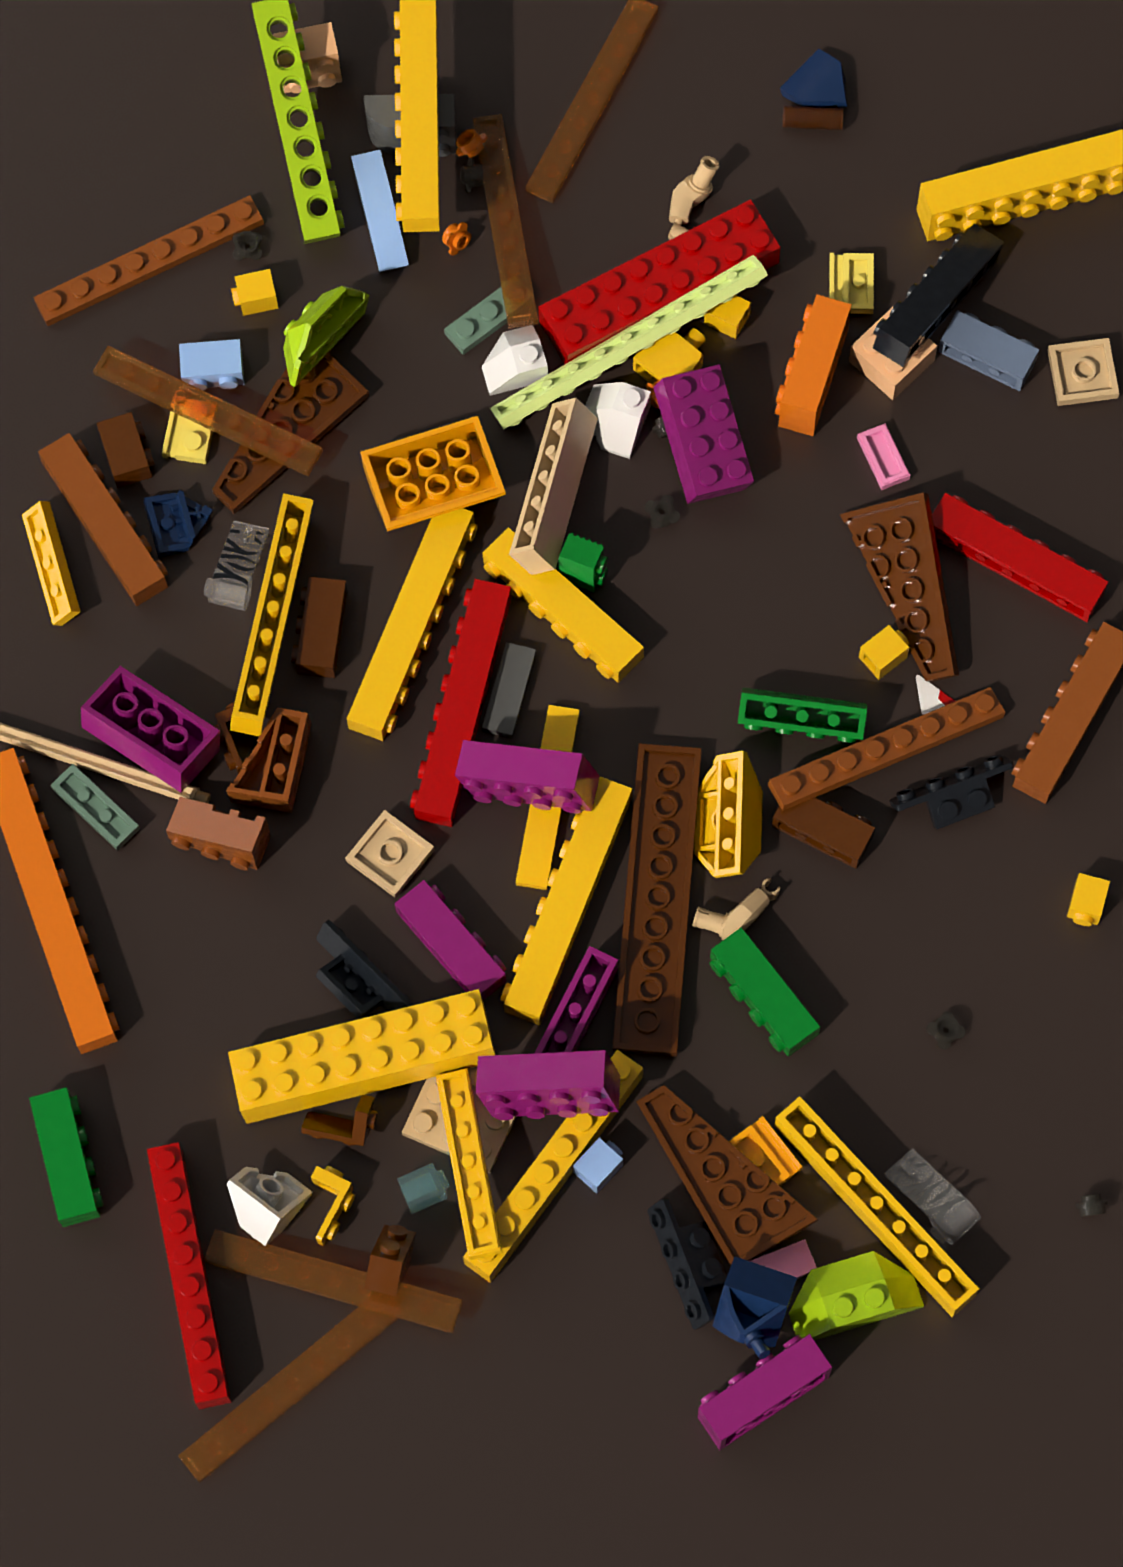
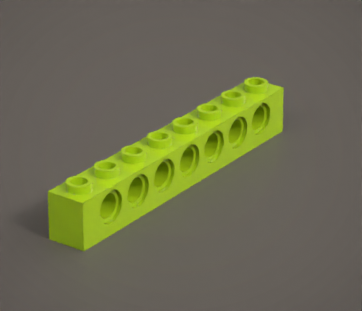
(266, 15)

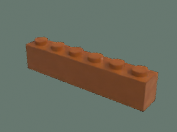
(103, 519)
(1072, 715)

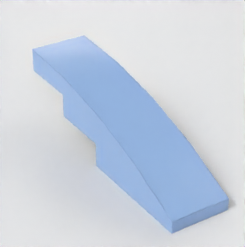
(379, 211)

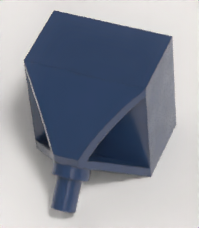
(754, 1305)

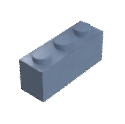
(988, 350)

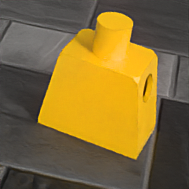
(670, 356)

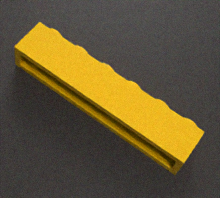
(567, 610)

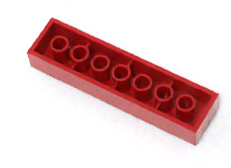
(655, 279)

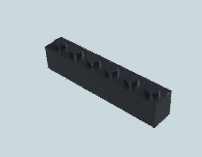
(937, 294)

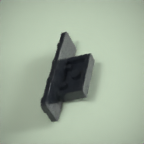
(955, 796)
(354, 977)
(691, 1260)

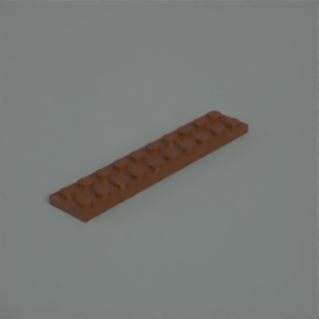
(657, 900)

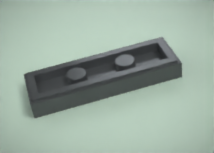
(509, 690)

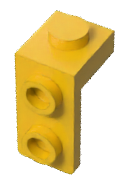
(333, 1181)

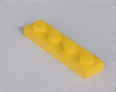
(51, 563)

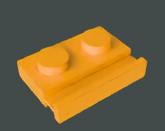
(767, 1151)

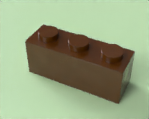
(320, 627)
(827, 829)

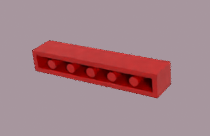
(1018, 557)

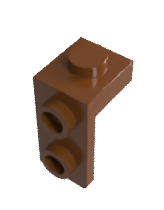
(223, 722)
(342, 1129)

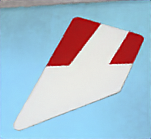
(930, 696)

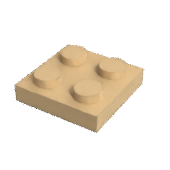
(1083, 371)
(390, 853)

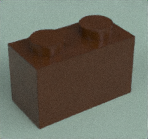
(124, 449)
(390, 1260)

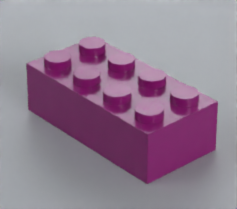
(703, 434)
(150, 729)
(527, 776)
(548, 1084)
(764, 1391)

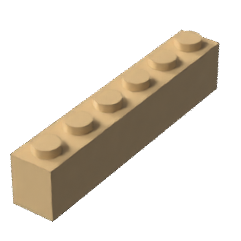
(553, 486)

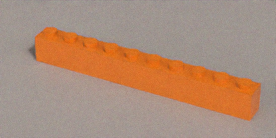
(51, 909)

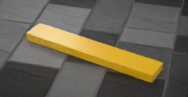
(543, 824)
(469, 1164)

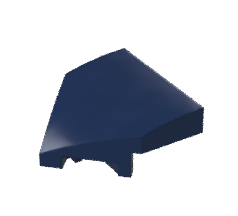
(817, 83)
(175, 522)

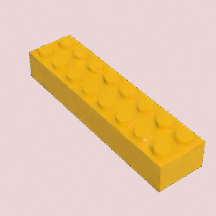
(1022, 186)
(361, 1056)

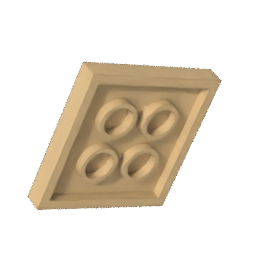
(428, 1127)

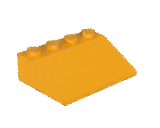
(432, 473)

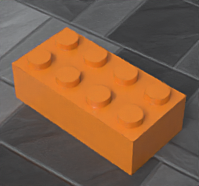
(812, 364)

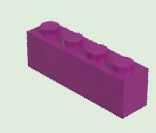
(449, 941)
(579, 1003)

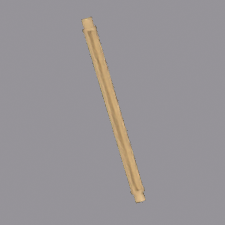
(96, 763)

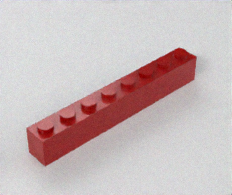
(463, 700)
(188, 1276)

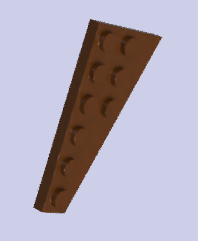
(305, 410)
(906, 568)
(733, 1195)

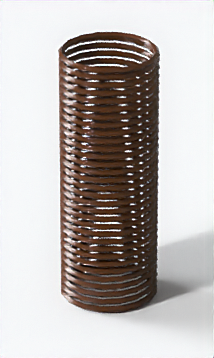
(815, 116)

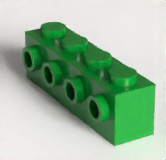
(802, 714)
(764, 993)
(65, 1156)

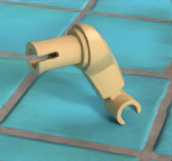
(690, 193)
(741, 916)

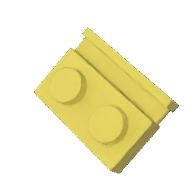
(853, 280)
(186, 440)

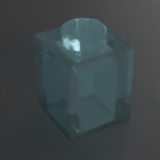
(423, 1187)

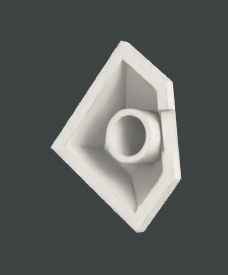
(515, 361)
(620, 415)
(266, 1202)

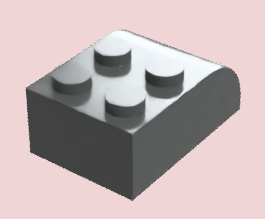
(382, 116)

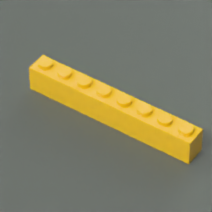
(419, 116)
(271, 615)
(410, 623)
(566, 903)
(550, 1173)
(876, 1206)

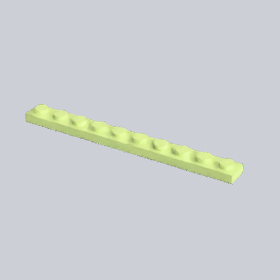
(629, 341)

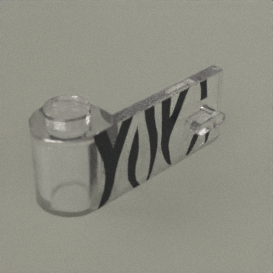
(236, 566)
(939, 1200)

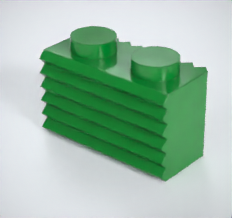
(583, 562)

